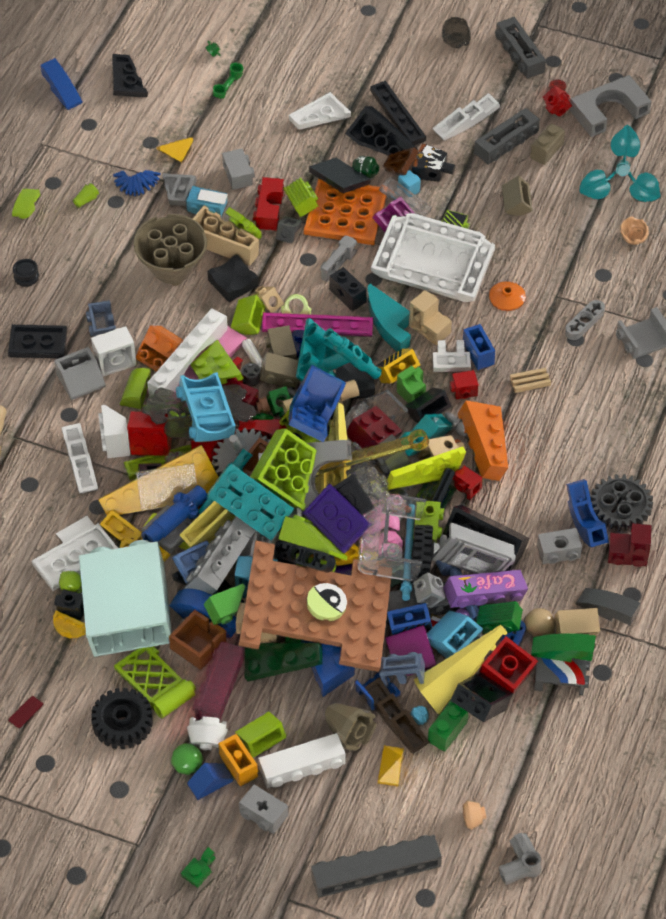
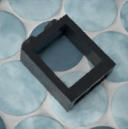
(486, 702)

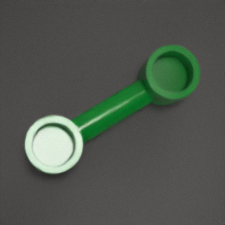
(235, 73)

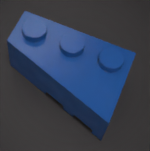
(330, 673)

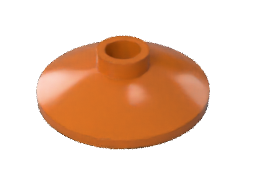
(507, 296)

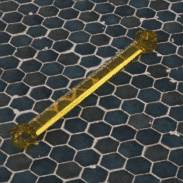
(380, 450)

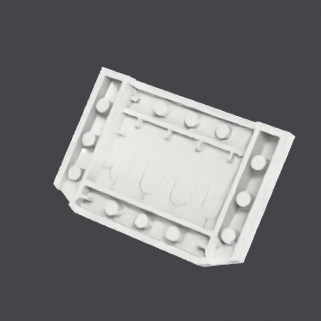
(433, 256)

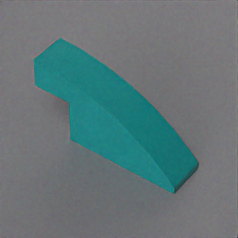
(389, 318)
(434, 425)

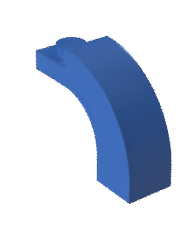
(585, 520)
(192, 599)

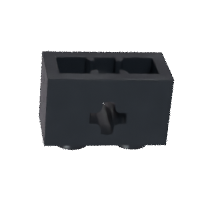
(347, 289)

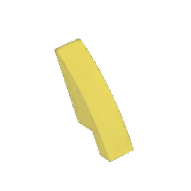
(206, 525)

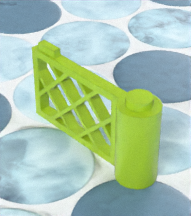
(165, 700)

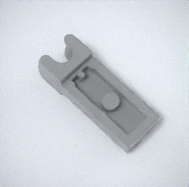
(338, 257)

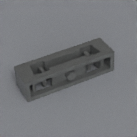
(528, 65)
(506, 136)

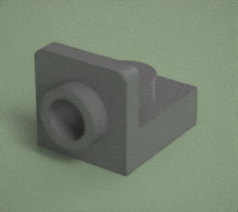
(287, 228)

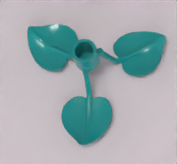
(623, 144)

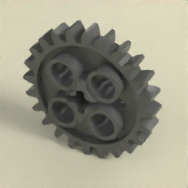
(615, 492)

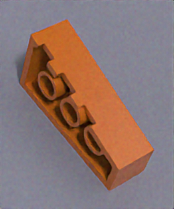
(486, 436)

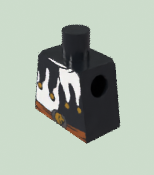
(431, 164)

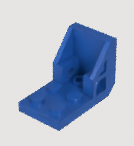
(315, 402)

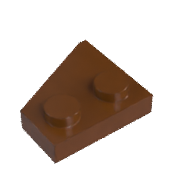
(400, 161)

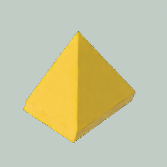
(177, 148)
(391, 765)

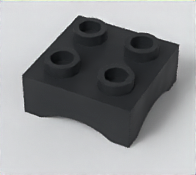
(233, 278)
(364, 381)

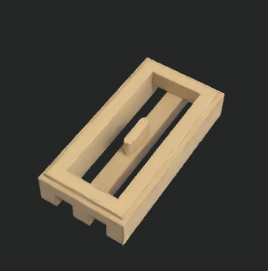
(529, 377)

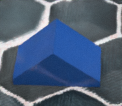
(209, 779)

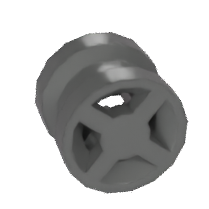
(248, 371)

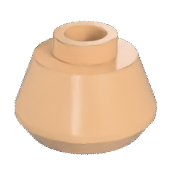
(473, 814)

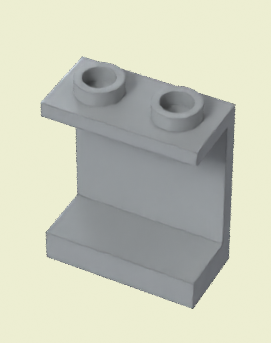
(644, 336)

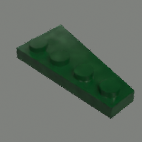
(280, 658)

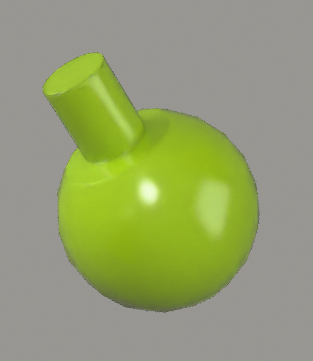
(70, 581)

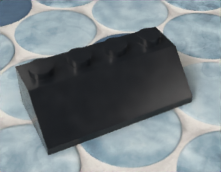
(477, 522)

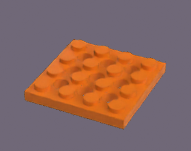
(332, 229)

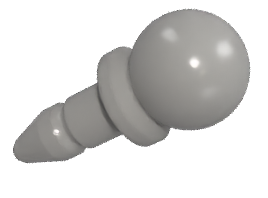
(457, 423)

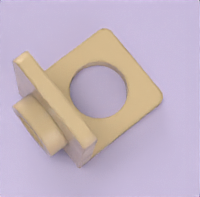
(265, 293)

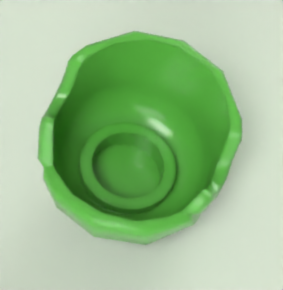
(187, 759)

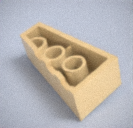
(227, 239)

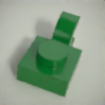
(199, 870)

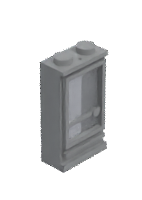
(473, 551)

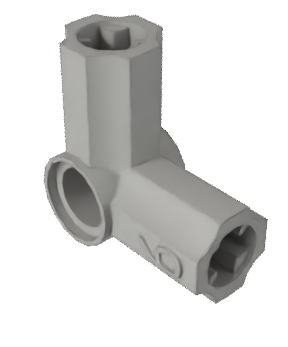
(519, 868)

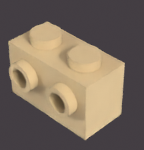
(577, 621)

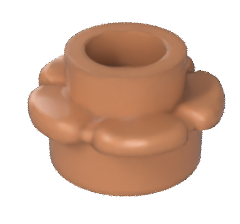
(263, 405)

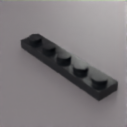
(397, 112)

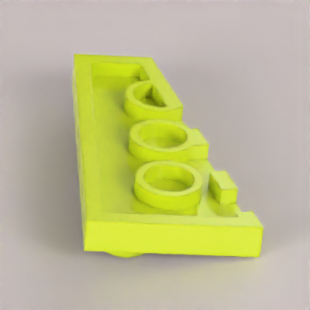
(426, 470)

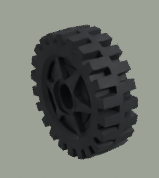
(422, 547)
(122, 732)

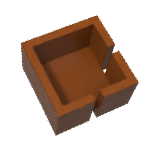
(193, 641)

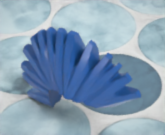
(137, 182)

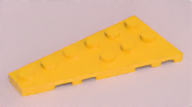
(126, 498)

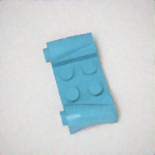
(207, 408)

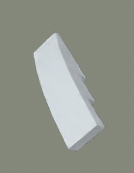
(467, 117)
(79, 458)

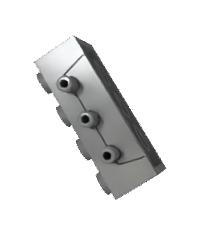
(220, 556)

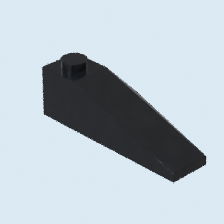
(377, 133)

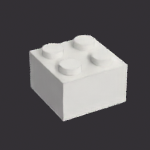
(114, 351)

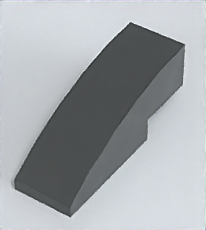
(610, 605)

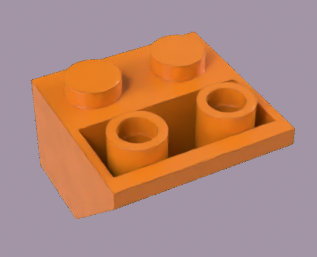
(157, 347)

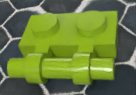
(242, 222)

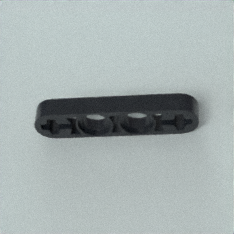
(304, 556)

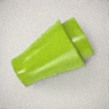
(86, 195)

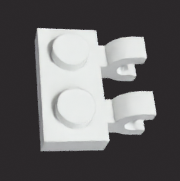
(451, 361)

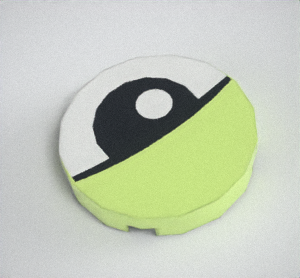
(326, 602)

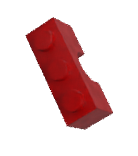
(270, 192)

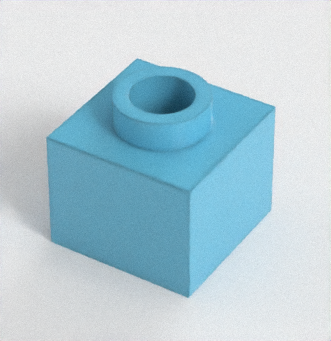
(410, 182)

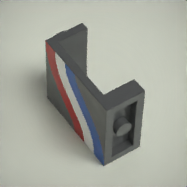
(562, 673)

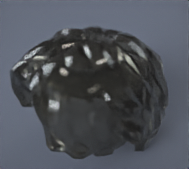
(456, 32)

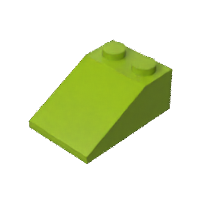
(305, 534)

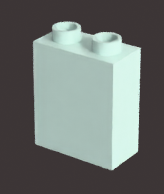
(125, 598)

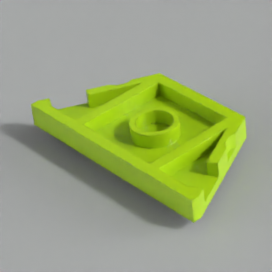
(216, 360)

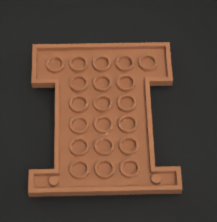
(279, 607)

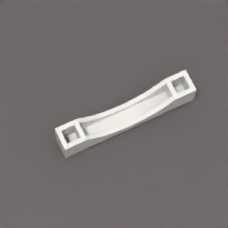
(206, 332)

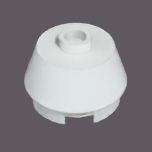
(206, 732)

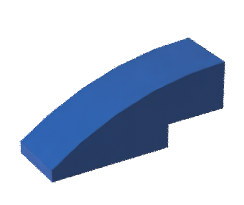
(60, 84)

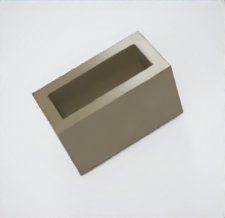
(517, 197)

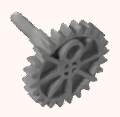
(233, 446)

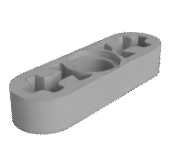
(584, 313)

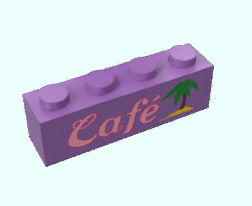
(485, 588)

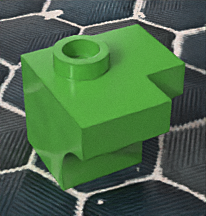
(410, 384)

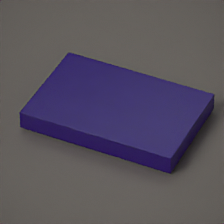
(336, 518)

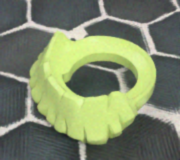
(306, 309)

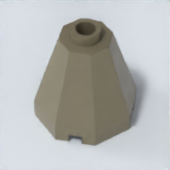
(351, 724)

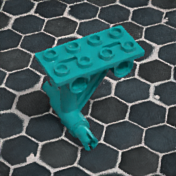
(329, 351)
(248, 498)

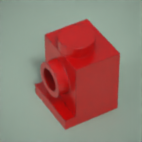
(467, 481)

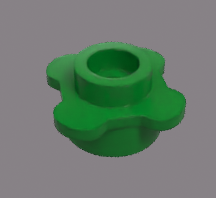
(213, 49)

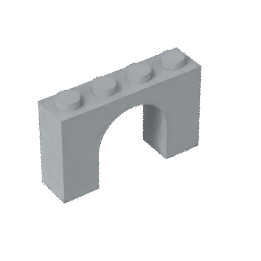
(622, 91)
(326, 453)

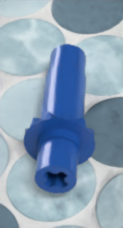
(184, 507)

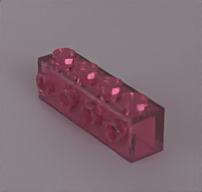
(219, 682)

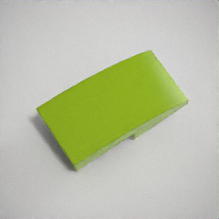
(25, 202)

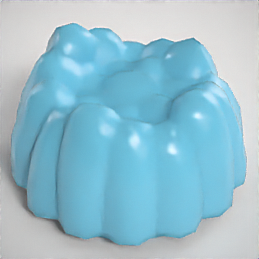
(420, 714)

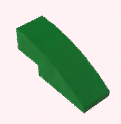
(564, 646)

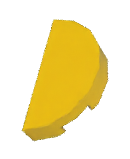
(68, 626)

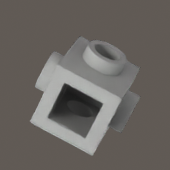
(429, 590)

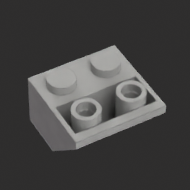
(79, 373)

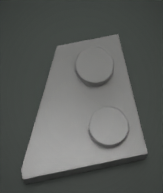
(178, 187)

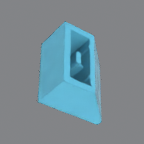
(453, 633)

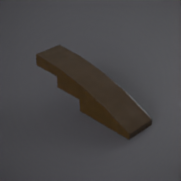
(396, 717)

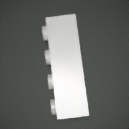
(302, 761)

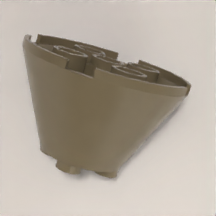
(170, 246)

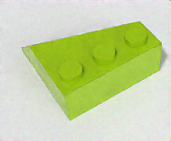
(286, 467)

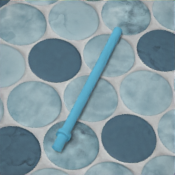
(406, 586)

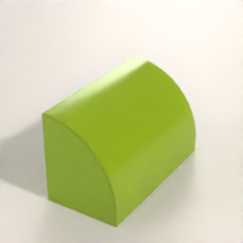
(248, 315)
(136, 388)
(261, 734)

